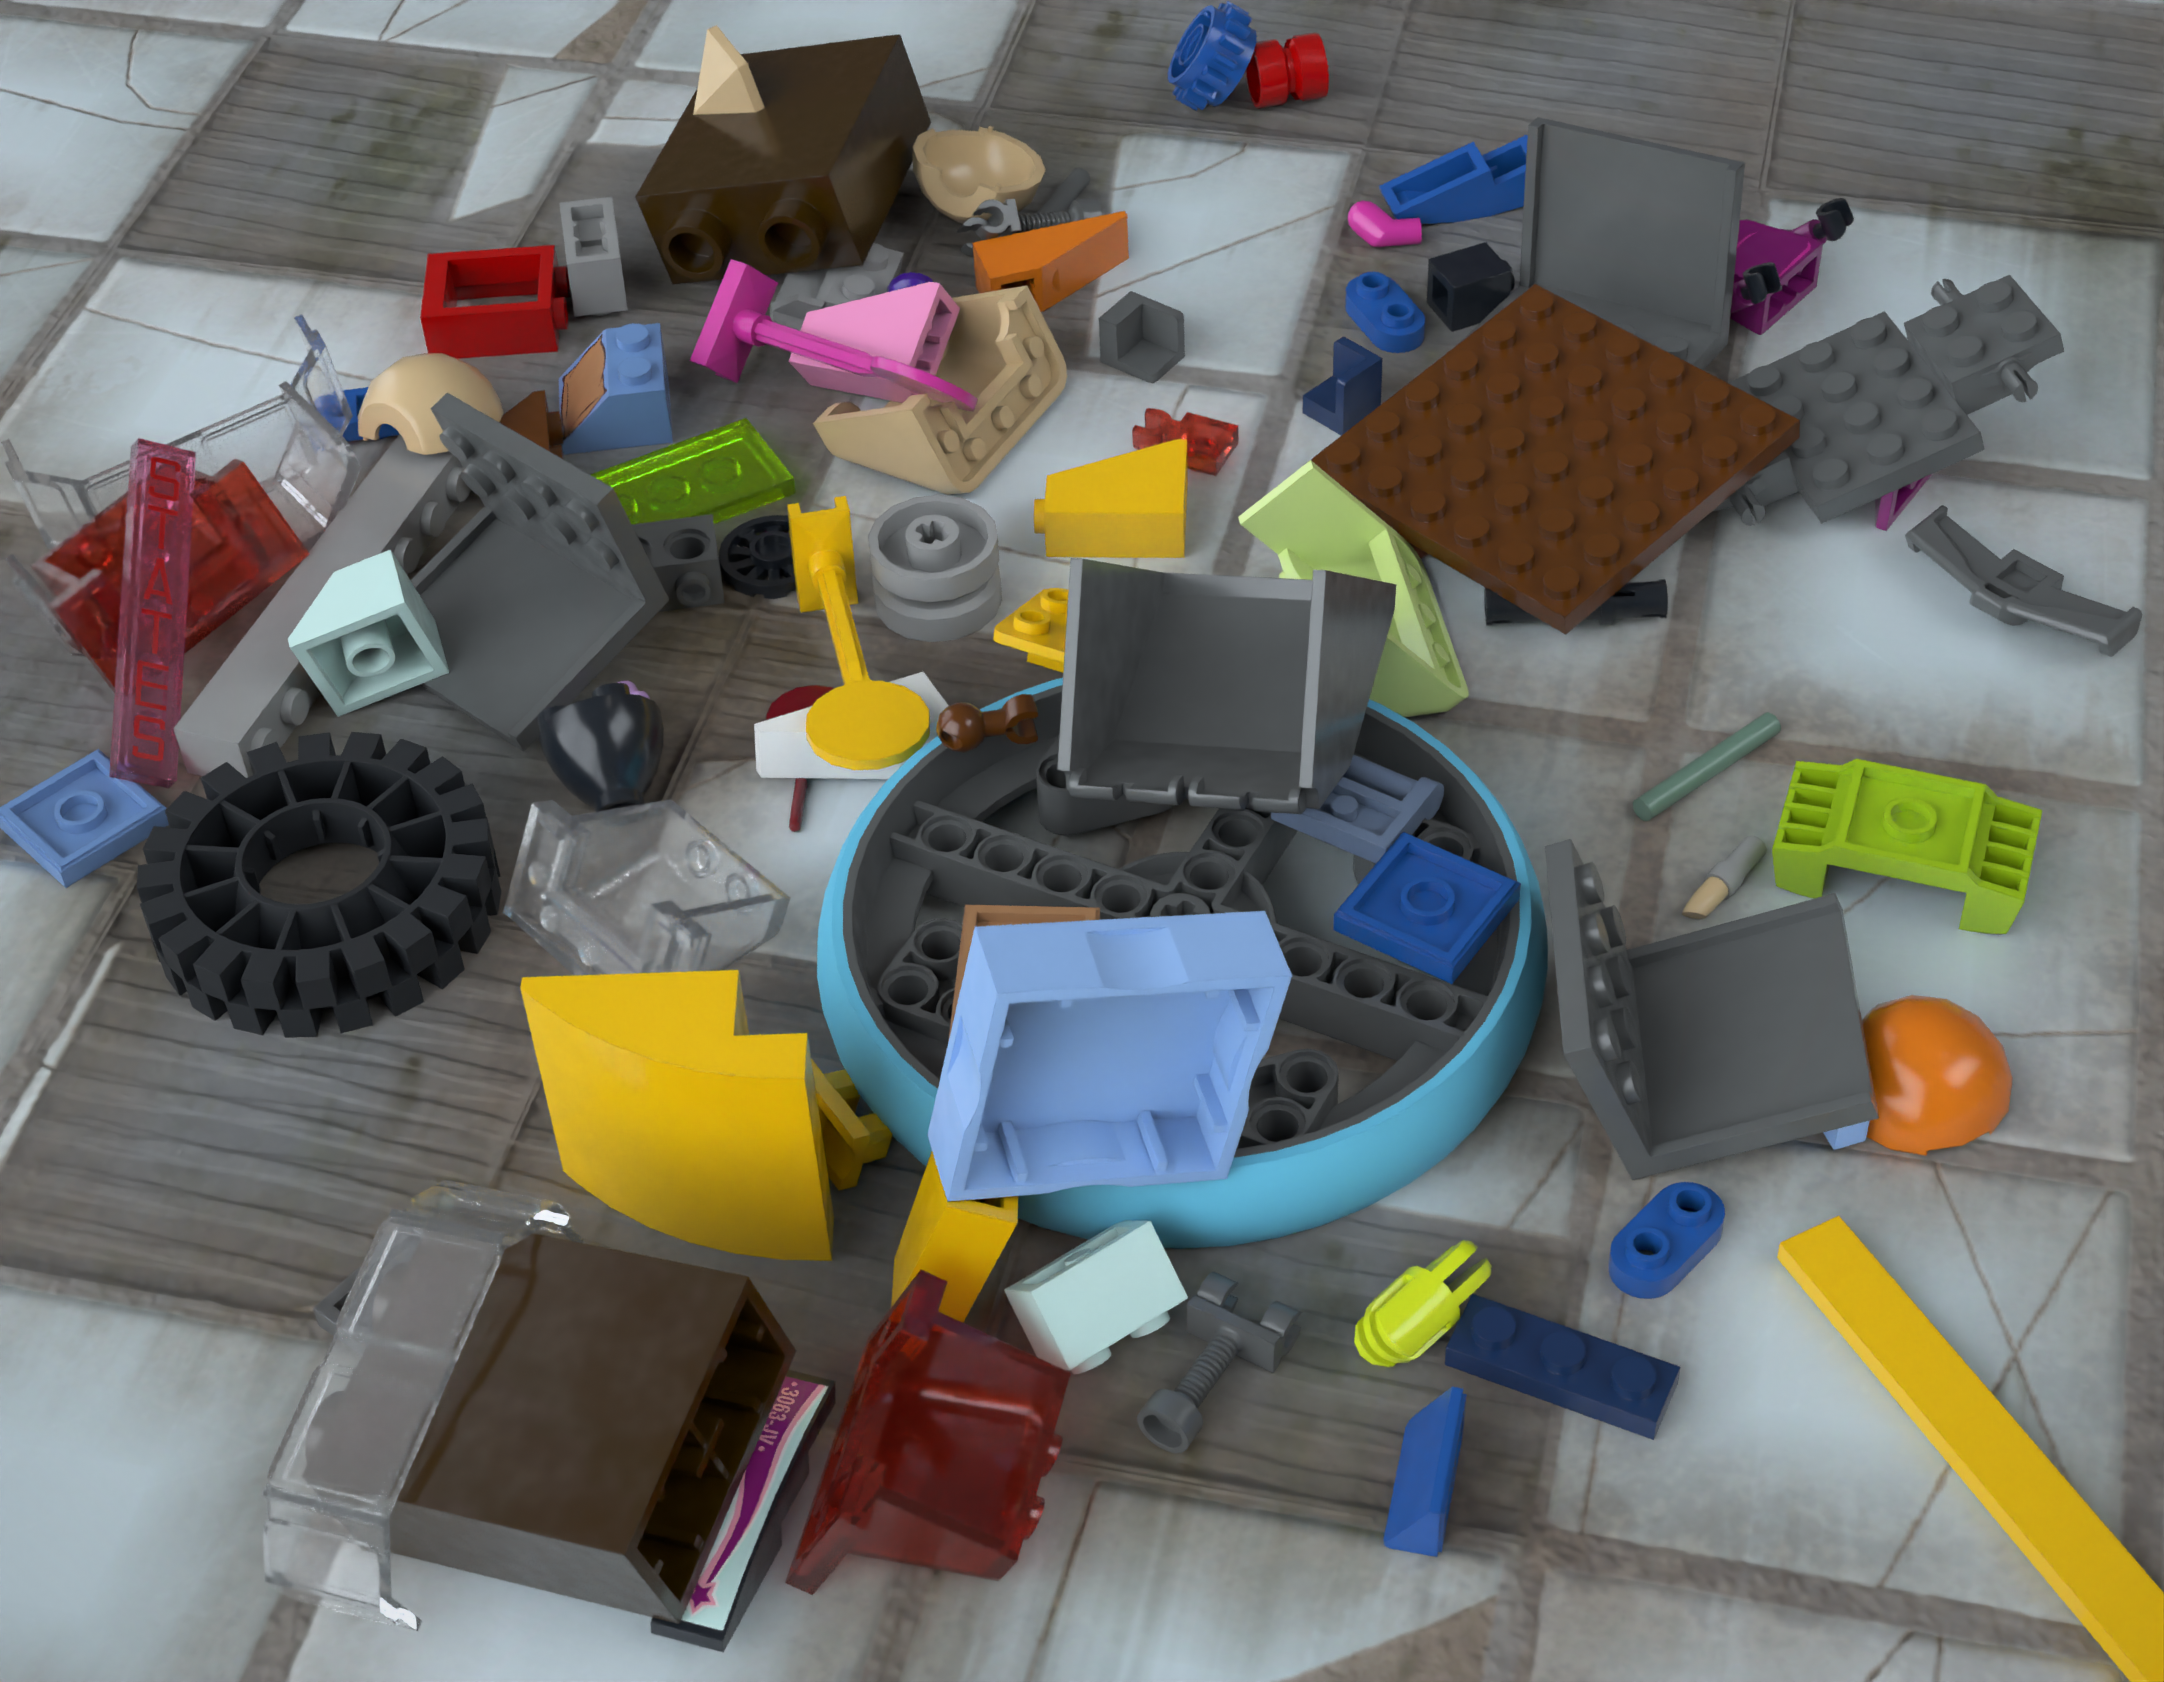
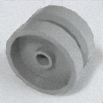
(935, 568)

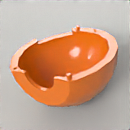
(1933, 1075)

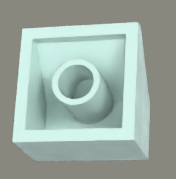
(368, 636)

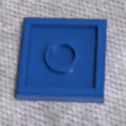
(1427, 907)

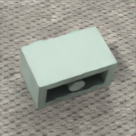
(1097, 1296)

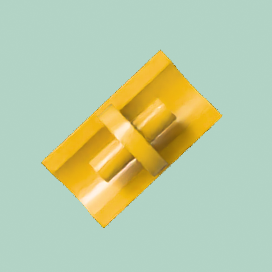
(847, 1138)

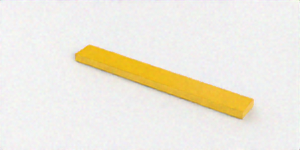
(1984, 1446)

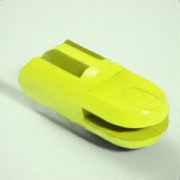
(1418, 1308)

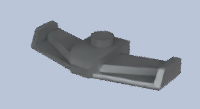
(2019, 586)

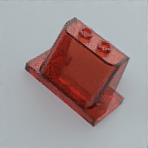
(234, 556)
(934, 1449)

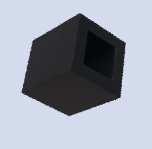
(1467, 285)

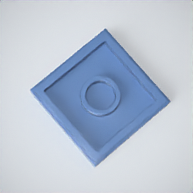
(81, 818)

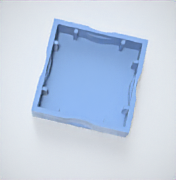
(1105, 1052)

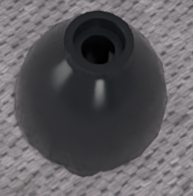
(604, 746)

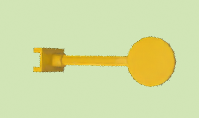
(864, 720)

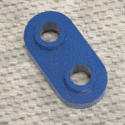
(1385, 313)
(1672, 1234)

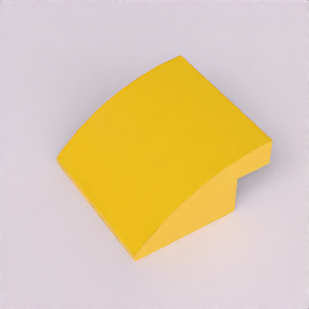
(683, 1111)

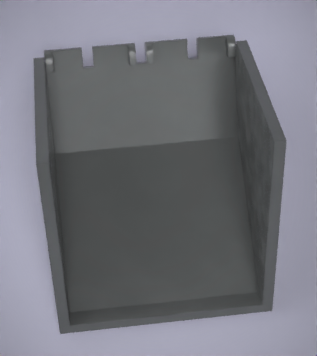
(1216, 685)

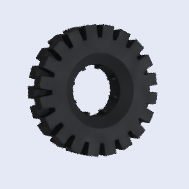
(299, 959)

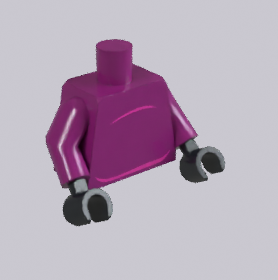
(1781, 265)

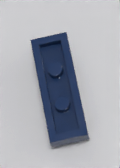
(1562, 1366)

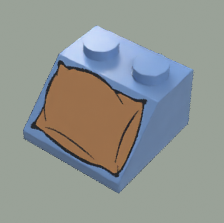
(617, 392)

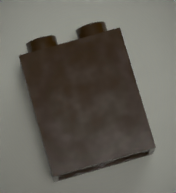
(797, 179)
(595, 1426)

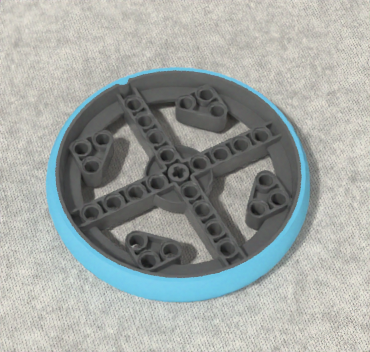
(1299, 1150)

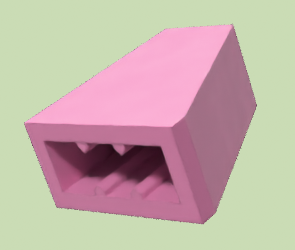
(898, 325)

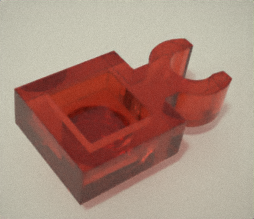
(1208, 439)

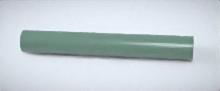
(1706, 766)

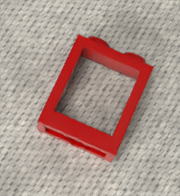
(494, 327)

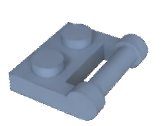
(1368, 809)

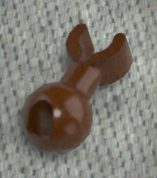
(964, 726)

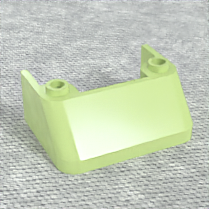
(1324, 527)

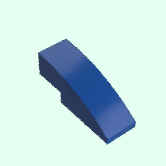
(1461, 185)

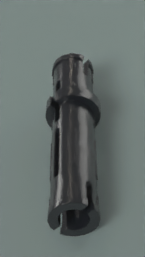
(1631, 601)

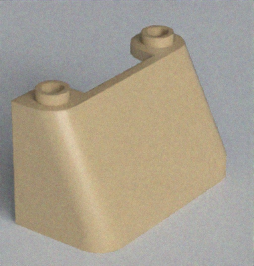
(995, 353)

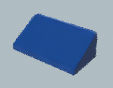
(1426, 1476)

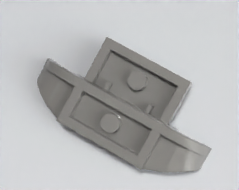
(829, 287)

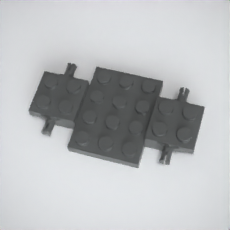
(1894, 407)

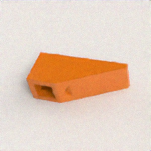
(1052, 258)

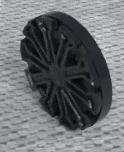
(759, 557)

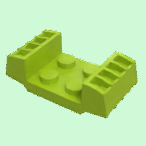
(1909, 830)

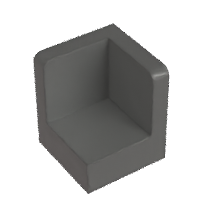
(1141, 337)

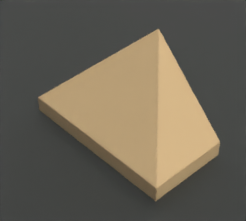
(725, 79)

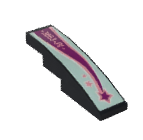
(754, 1520)

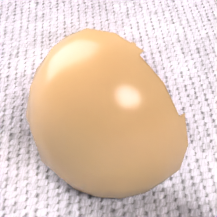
(969, 167)
(414, 385)

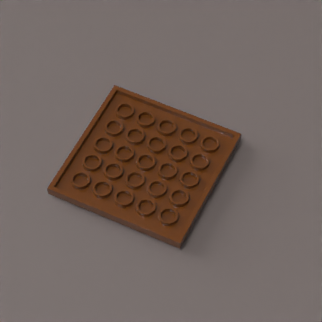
(1555, 455)

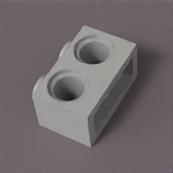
(593, 256)

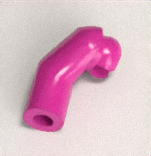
(1380, 229)

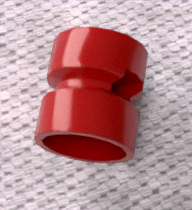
(1292, 70)

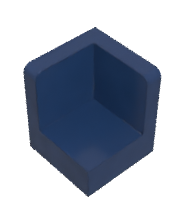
(1350, 391)

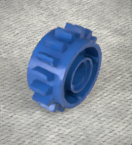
(1212, 56)

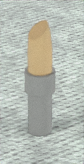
(1725, 878)

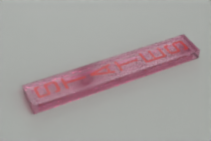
(153, 614)

